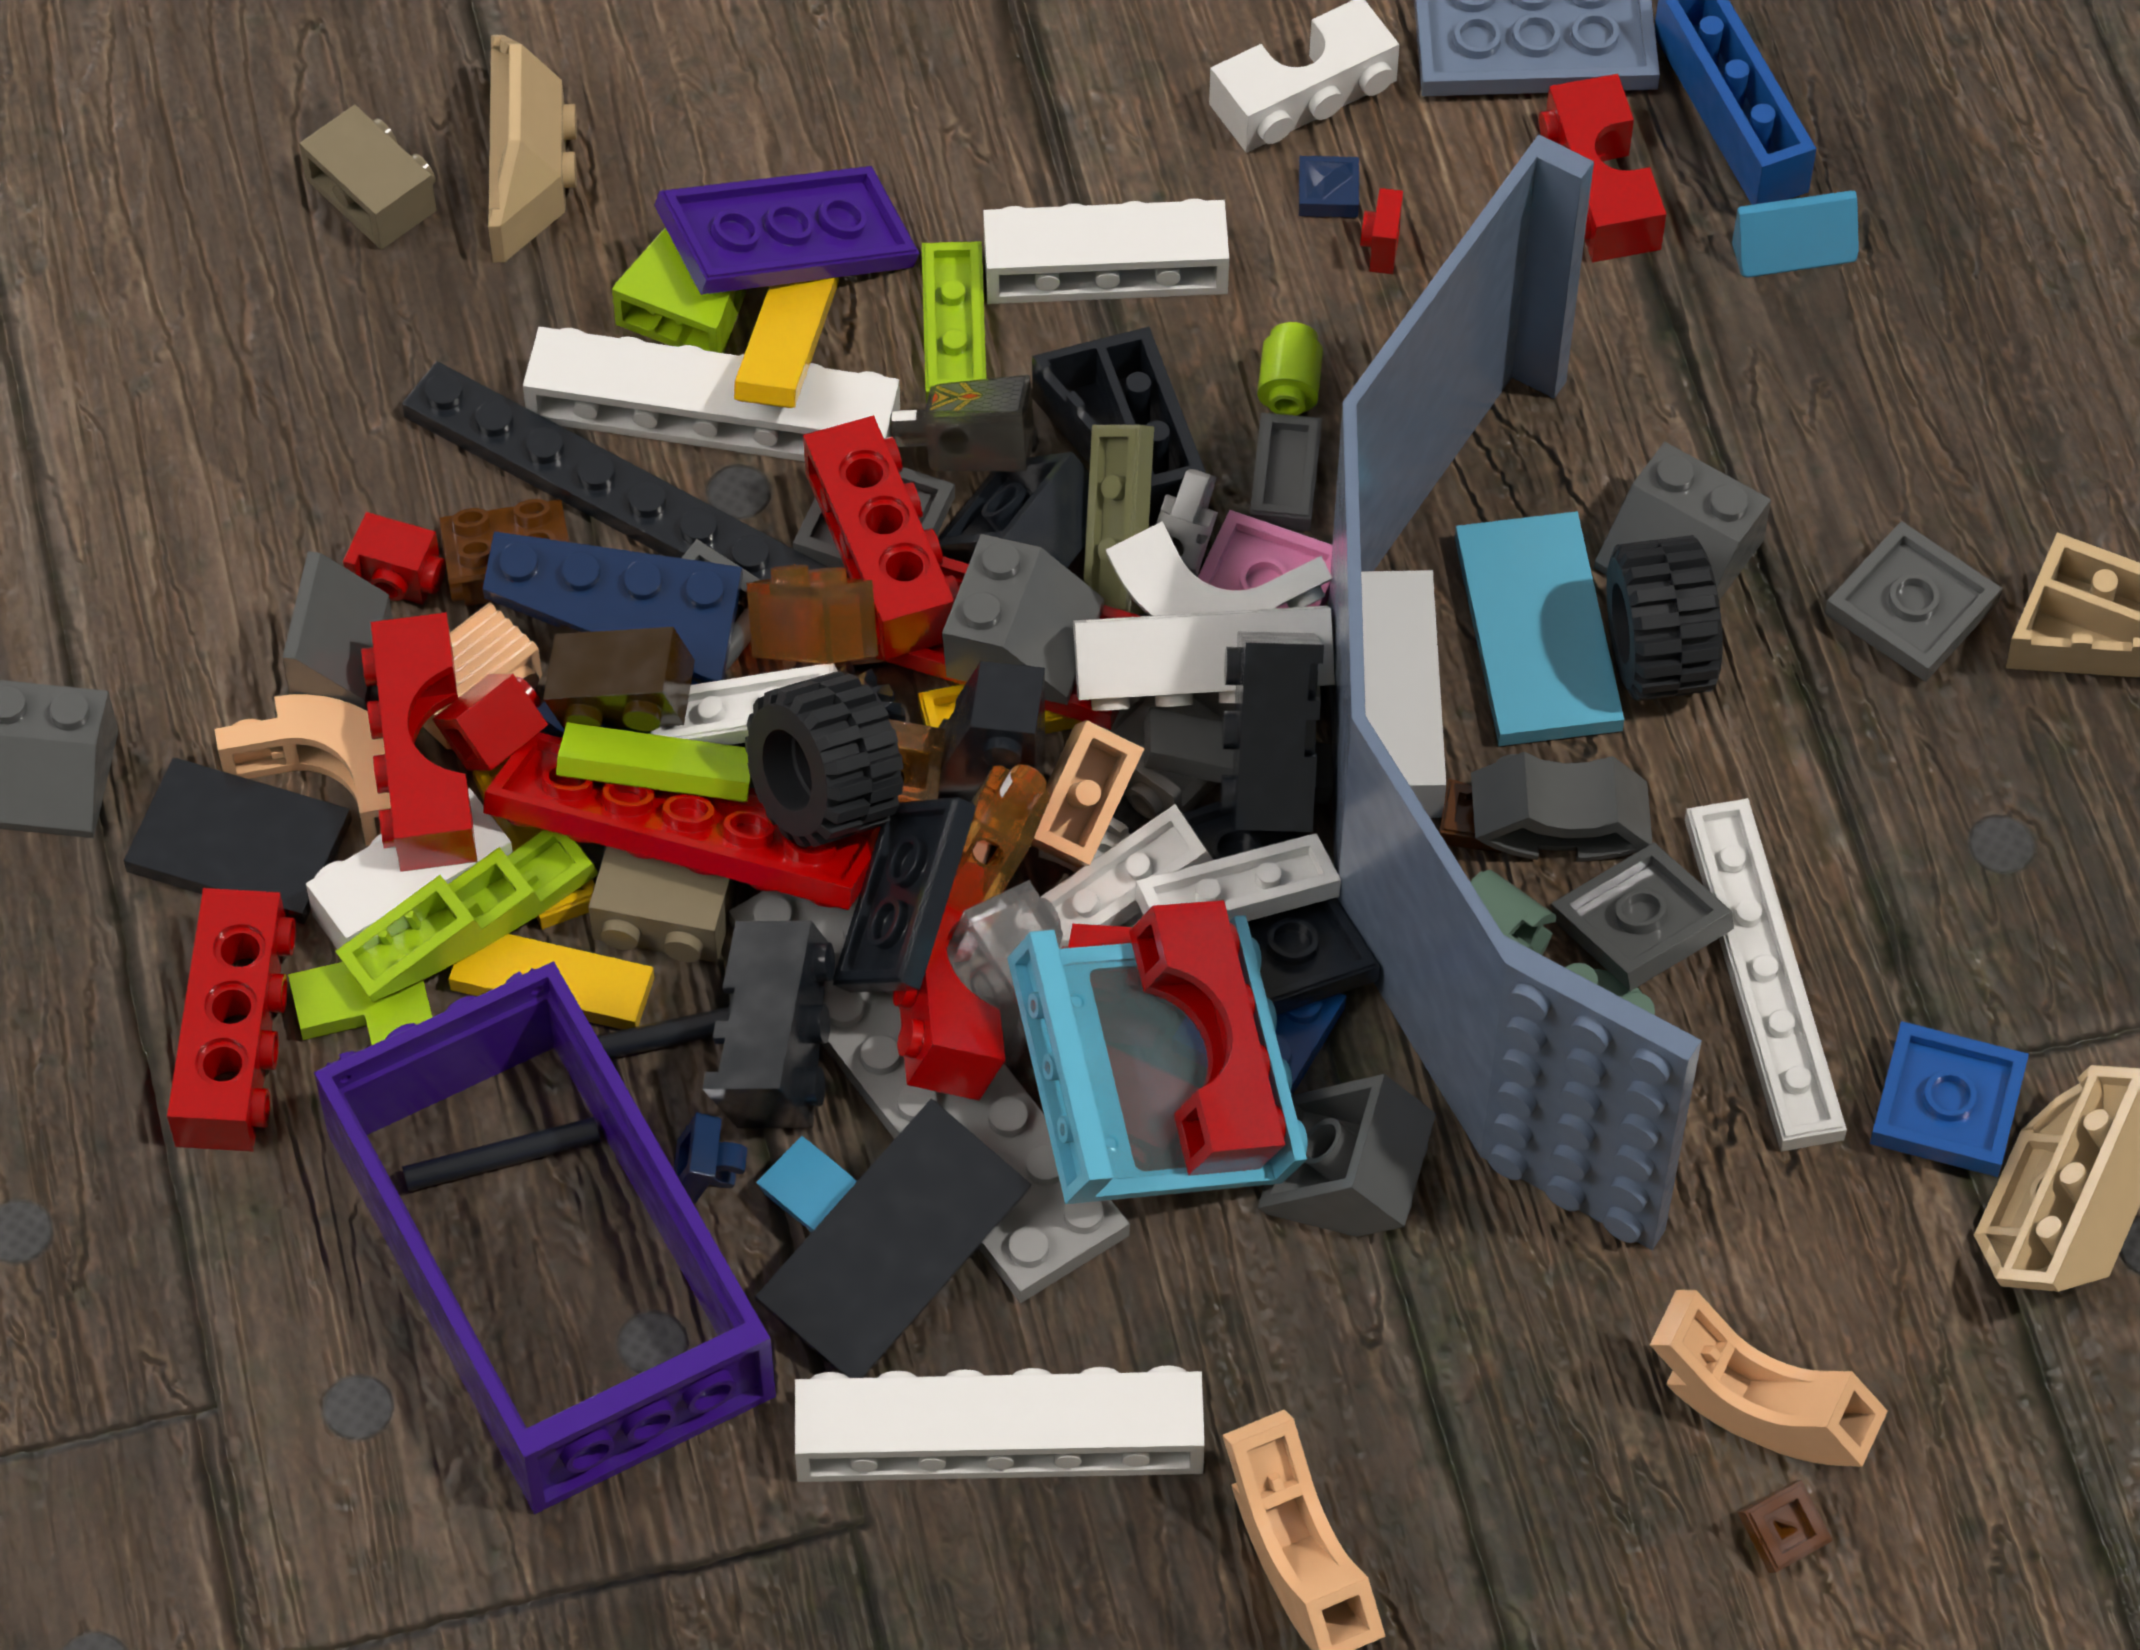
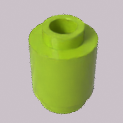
(1290, 369)

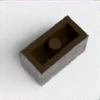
(620, 678)

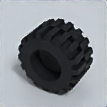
(1664, 617)
(824, 759)

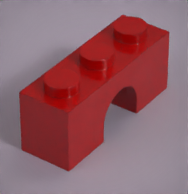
(1624, 205)

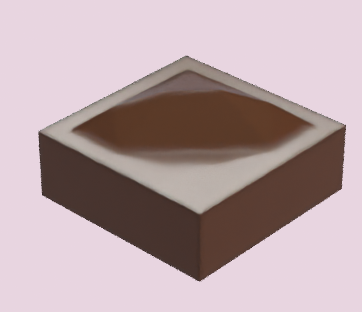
(1785, 1526)

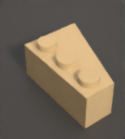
(2081, 614)

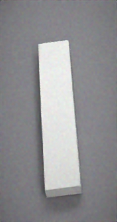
(1766, 977)

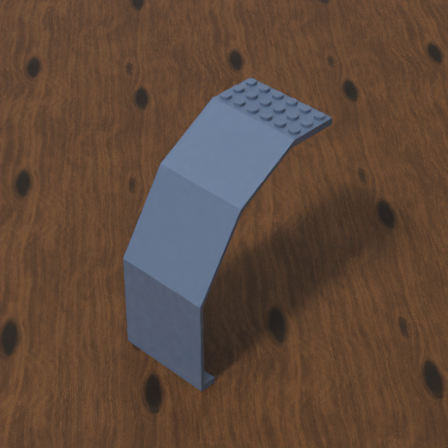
(1529, 1056)

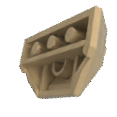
(526, 147)
(2068, 1187)

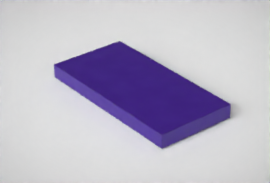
(786, 229)

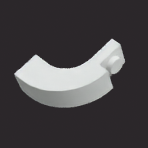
(1165, 586)

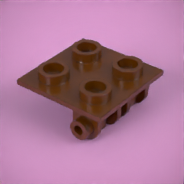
(469, 538)

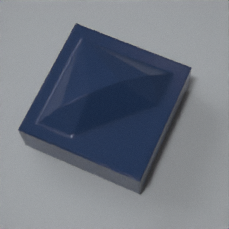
(1328, 186)

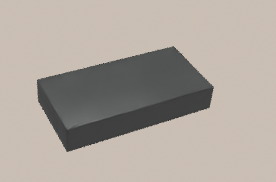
(1286, 470)

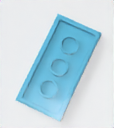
(1538, 629)

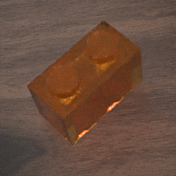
(812, 615)

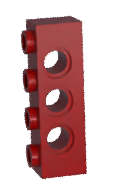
(881, 533)
(230, 929)

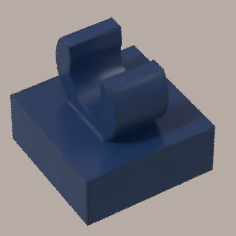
(705, 1160)

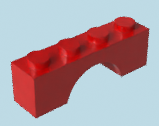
(429, 804)
(1193, 962)
(946, 1031)

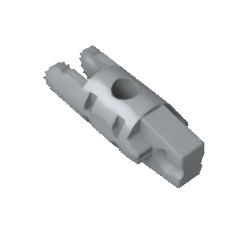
(1189, 517)

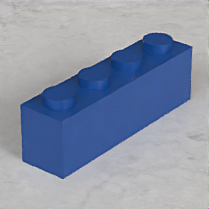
(1737, 97)

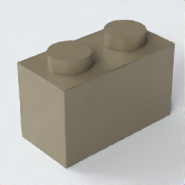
(369, 176)
(660, 907)

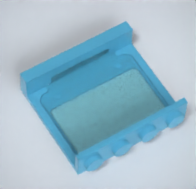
(1123, 1063)

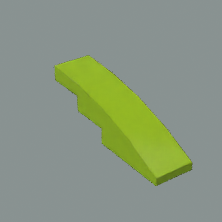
(460, 918)

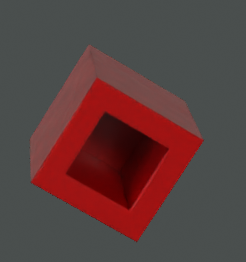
(491, 721)

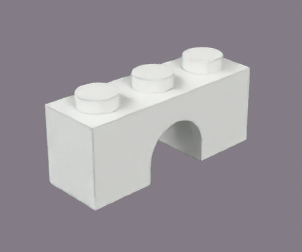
(1268, 100)

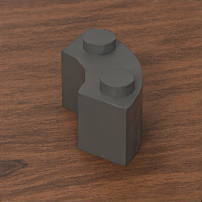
(1557, 806)

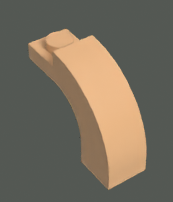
(310, 736)
(1761, 1399)
(1296, 1546)

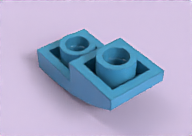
(806, 1183)

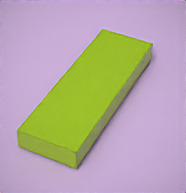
(953, 312)
(654, 762)

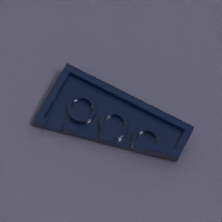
(618, 590)

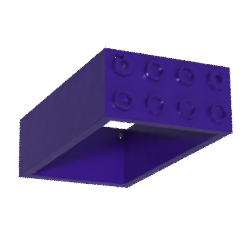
(638, 1416)

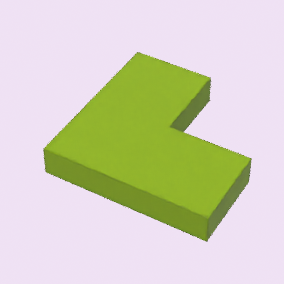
(333, 1001)

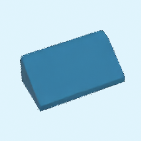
(1796, 234)

